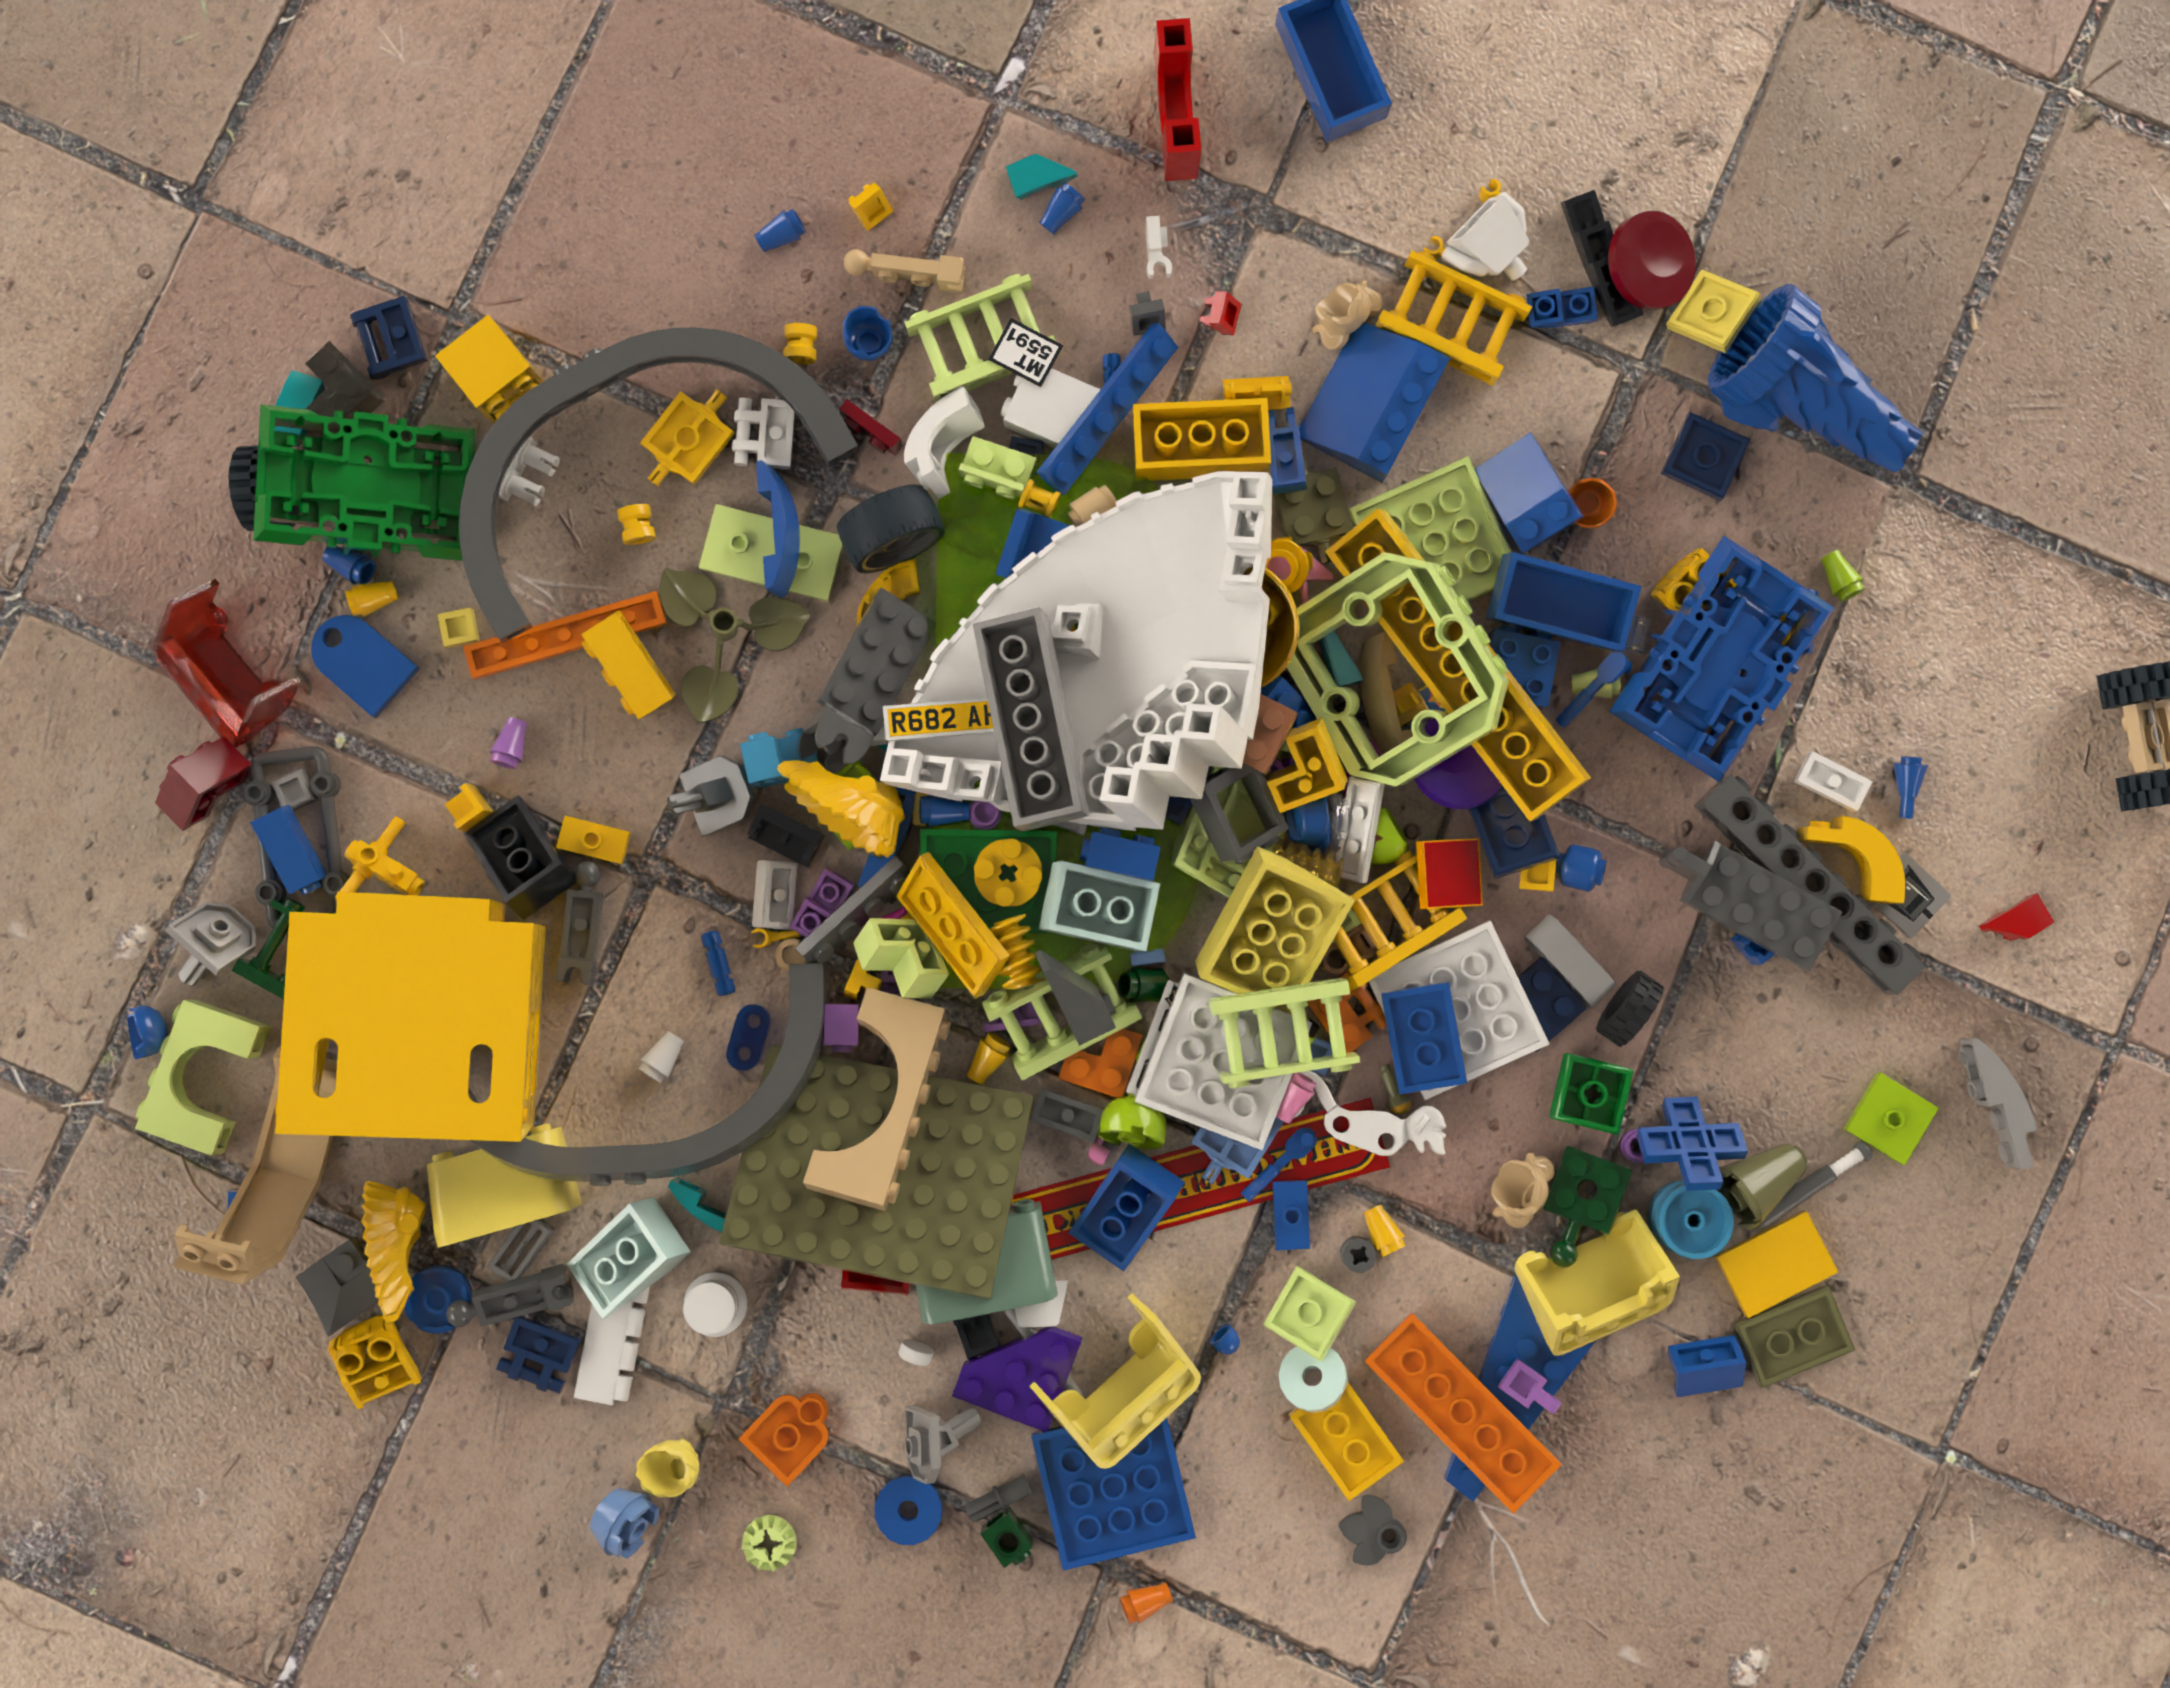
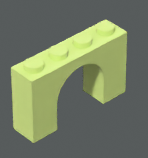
(167, 1108)

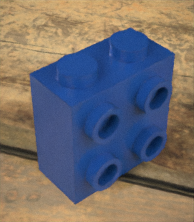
(1528, 659)
(1120, 855)

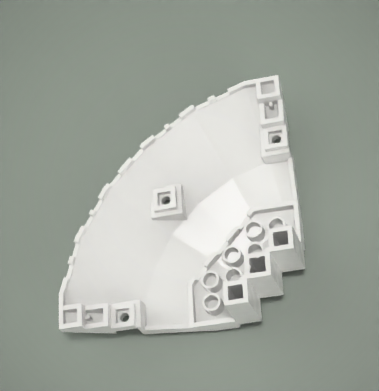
(1159, 660)

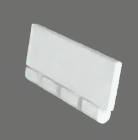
(609, 1352)

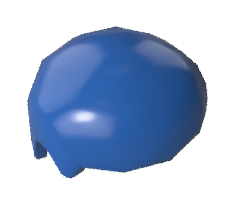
(867, 333)
(146, 1031)

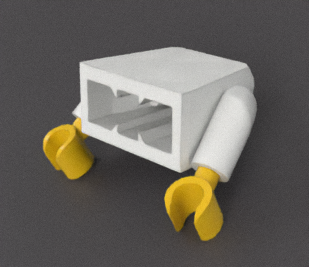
(1489, 238)

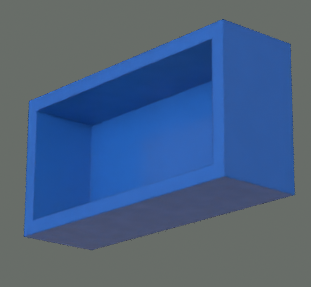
(1333, 65)
(1563, 602)

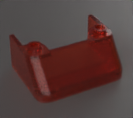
(212, 672)

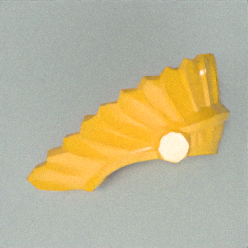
(855, 808)
(391, 1230)

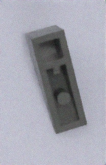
(1079, 999)

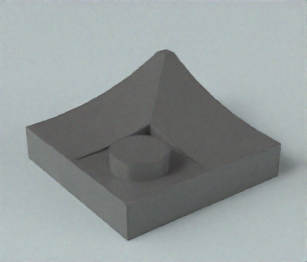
(339, 1285)

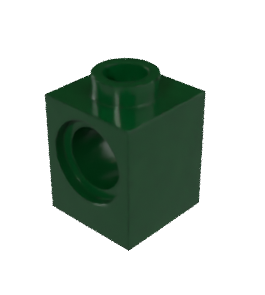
(1007, 1523)

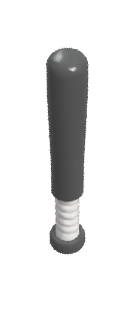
(1817, 1181)

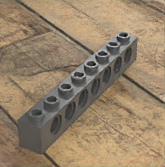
(1903, 958)

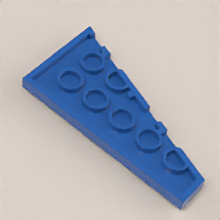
(1515, 1338)

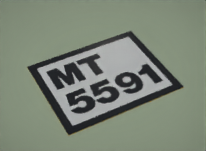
(1025, 352)

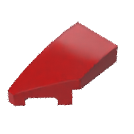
(2021, 920)

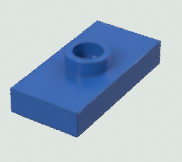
(1291, 1214)

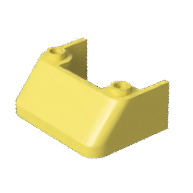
(1132, 1398)

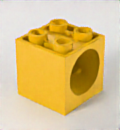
(488, 368)

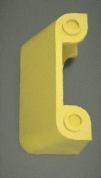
(482, 1195)
(1606, 1289)

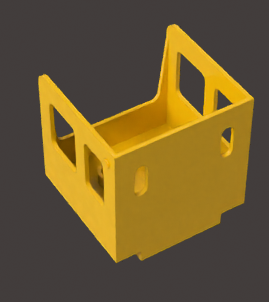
(406, 1000)

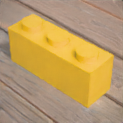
(627, 665)

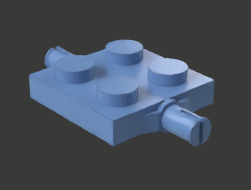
(1231, 1153)

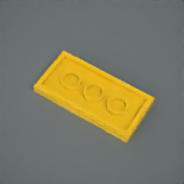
(952, 925)

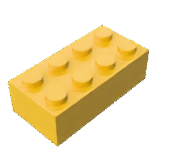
(1200, 438)

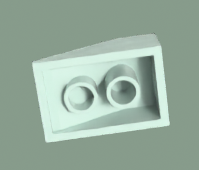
(628, 1256)

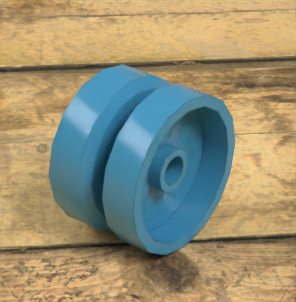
(1709, 1216)

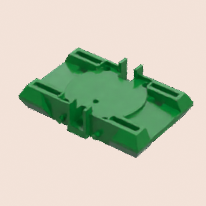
(355, 498)

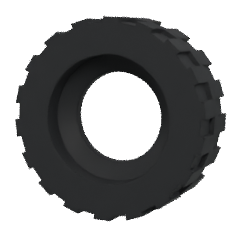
(1630, 1008)

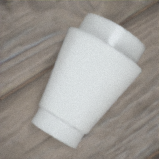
(661, 1057)

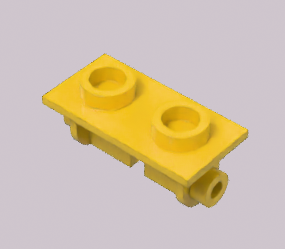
(1275, 389)

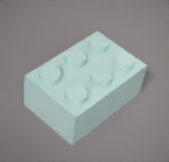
(1099, 906)

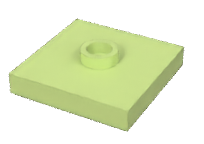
(1309, 1313)

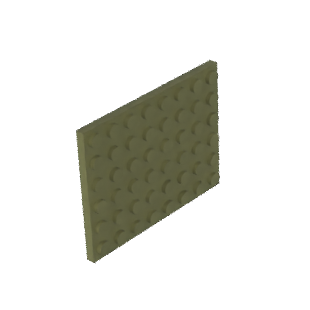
(950, 1197)

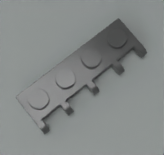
(854, 913)

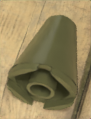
(1760, 1182)

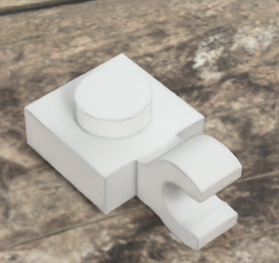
(1156, 239)

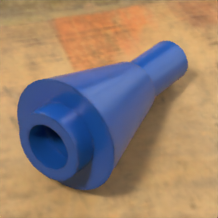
(1909, 778)

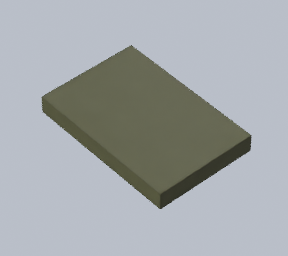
(1794, 1336)

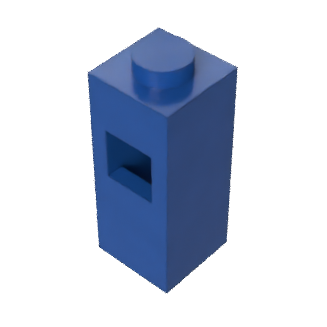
(289, 850)

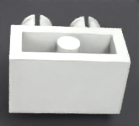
(519, 486)

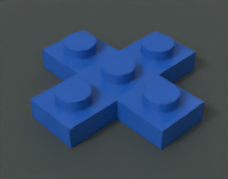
(1692, 1143)

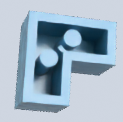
(766, 752)

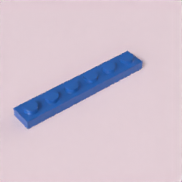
(1107, 409)

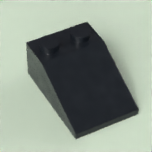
(520, 858)

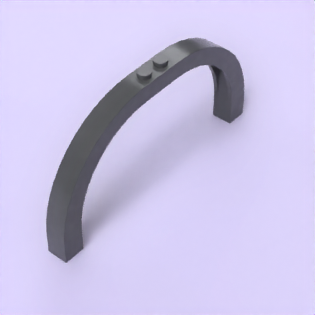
(589, 377)
(708, 1148)

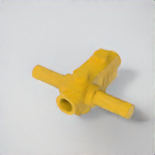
(373, 861)

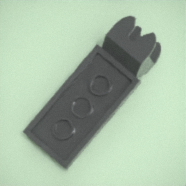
(866, 680)

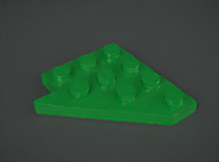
(958, 851)

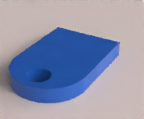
(363, 663)

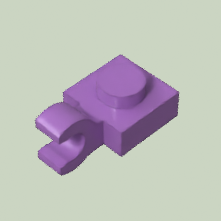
(1526, 1386)

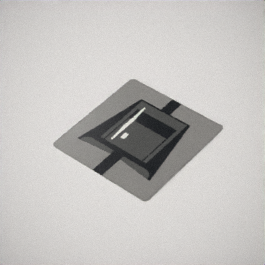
(1921, 901)

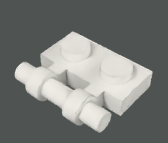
(775, 433)

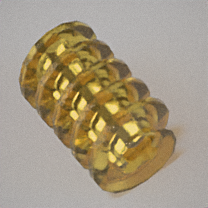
(1323, 869)

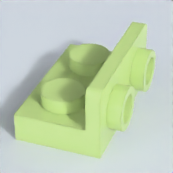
(996, 467)

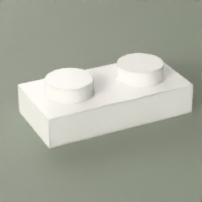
(1833, 781)

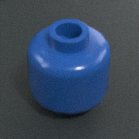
(1581, 867)

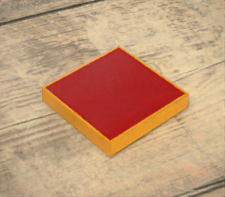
(1449, 873)

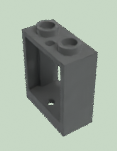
(1217, 825)

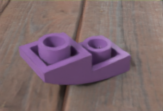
(825, 898)

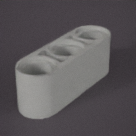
(1570, 961)

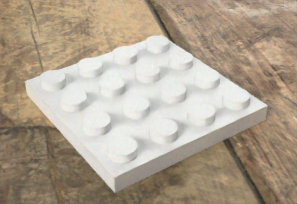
(1487, 998)
(1193, 1051)

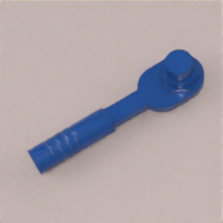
(1608, 673)
(1295, 1148)

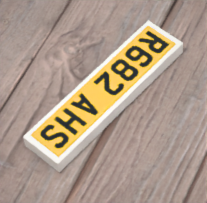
(937, 719)

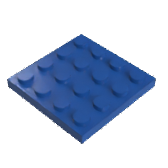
(1113, 1509)

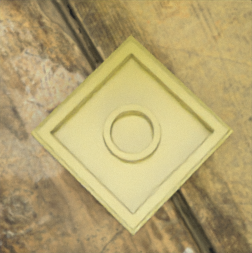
(1713, 311)

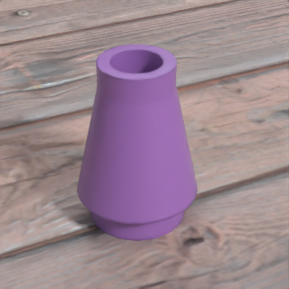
(510, 744)

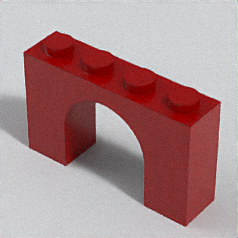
(1173, 78)

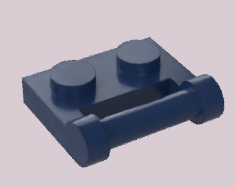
(398, 333)

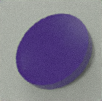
(1460, 780)

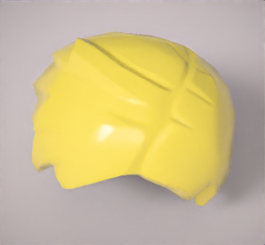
(668, 1468)

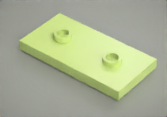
(742, 538)

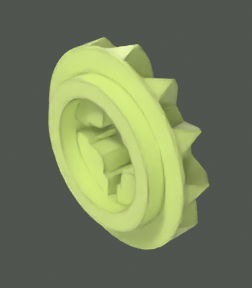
(778, 1530)

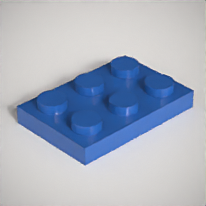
(1424, 1037)

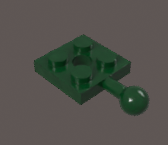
(1593, 1213)

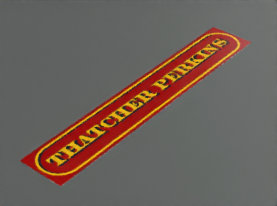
(1198, 1199)

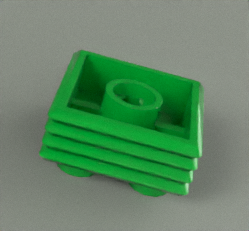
(1610, 1082)

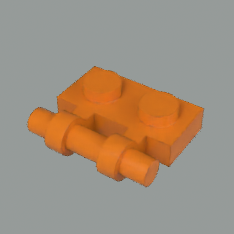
(1353, 1026)

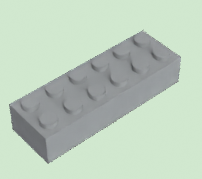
(1030, 720)

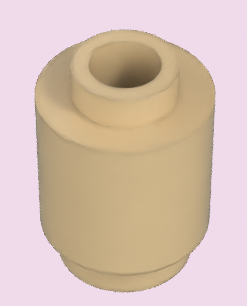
(1089, 503)

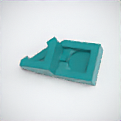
(1037, 173)

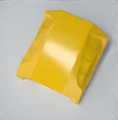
(1685, 576)
(372, 1360)

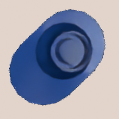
(1310, 824)

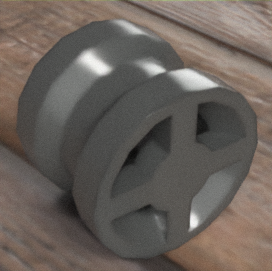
(1353, 1250)

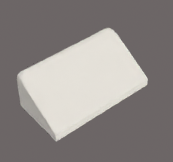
(774, 894)

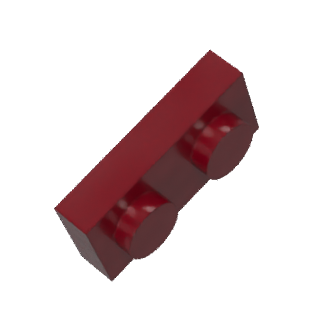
(859, 420)

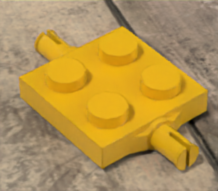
(687, 438)

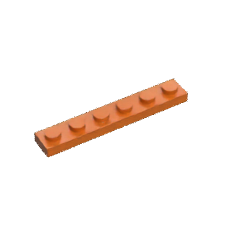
(559, 636)

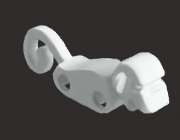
(1367, 1126)

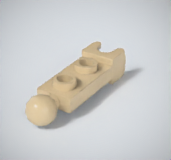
(946, 272)

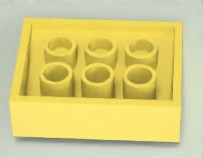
(1272, 927)

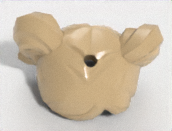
(1345, 312)
(1522, 1189)

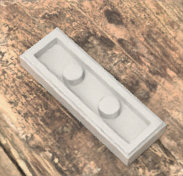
(1364, 808)

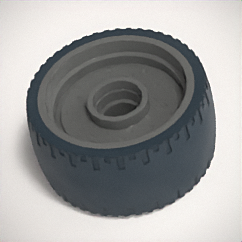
(890, 528)

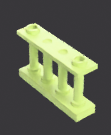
(976, 370)
(1296, 999)
(1060, 1041)

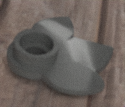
(1367, 1531)

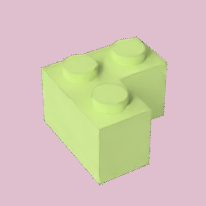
(906, 951)

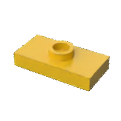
(593, 839)

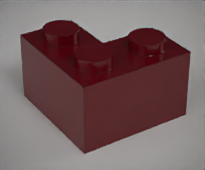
(198, 781)

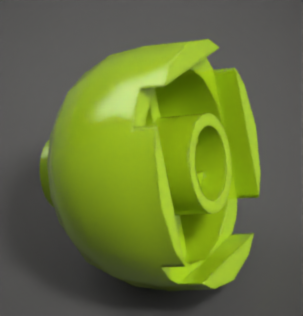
(1132, 1123)

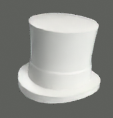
(715, 1304)

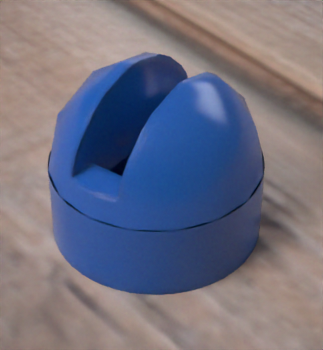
(1225, 1340)

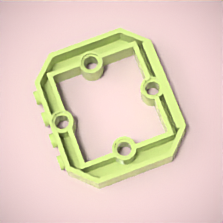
(1458, 729)

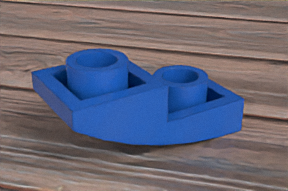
(1562, 308)

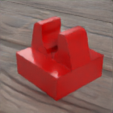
(1223, 313)

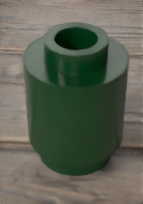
(1143, 984)

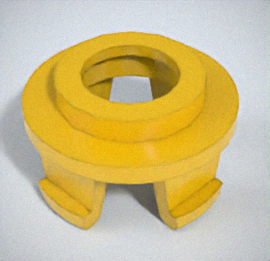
(1299, 561)

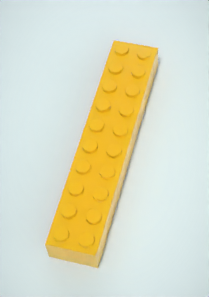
(1524, 748)

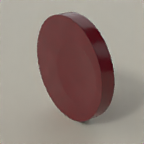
(1651, 260)

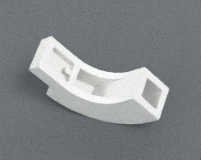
(937, 434)

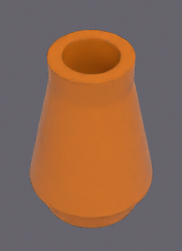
(1145, 1601)

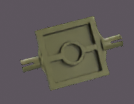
(1315, 514)

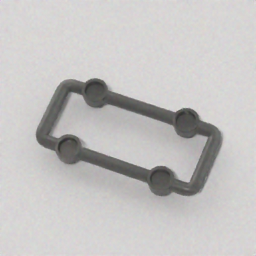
(261, 793)

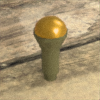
(1397, 1102)

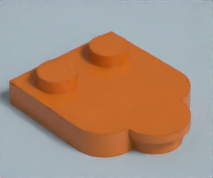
(789, 1434)

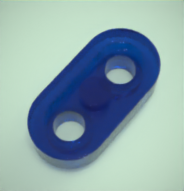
(747, 1036)

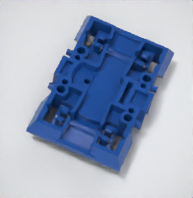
(1709, 648)

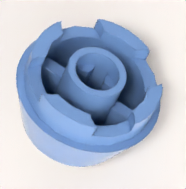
(622, 1521)

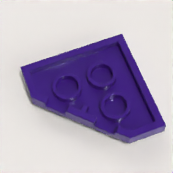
(1003, 1376)

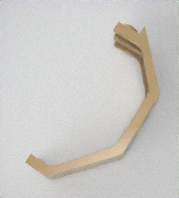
(268, 1202)

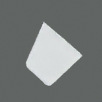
(1043, 1314)

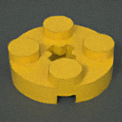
(1010, 853)

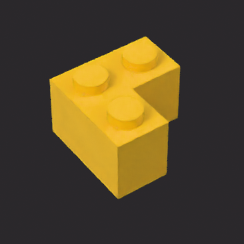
(1316, 770)

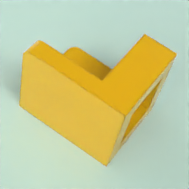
(468, 807)

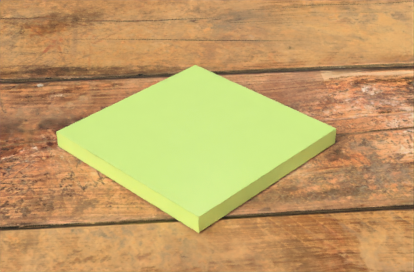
(1447, 524)

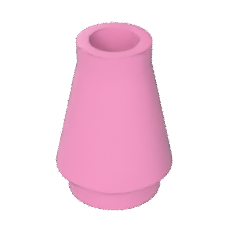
(1296, 1096)

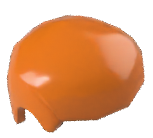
(1595, 500)

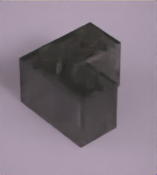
(347, 385)

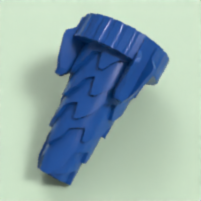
(1794, 370)

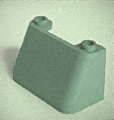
(1022, 1275)

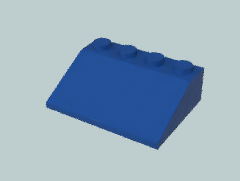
(1372, 399)

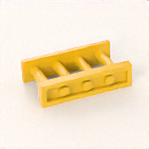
(1480, 366)
(1414, 935)

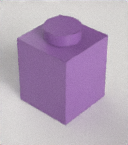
(842, 1027)

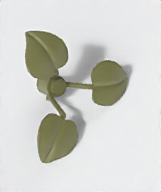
(689, 596)

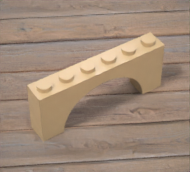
(870, 1169)

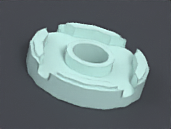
(1317, 1397)

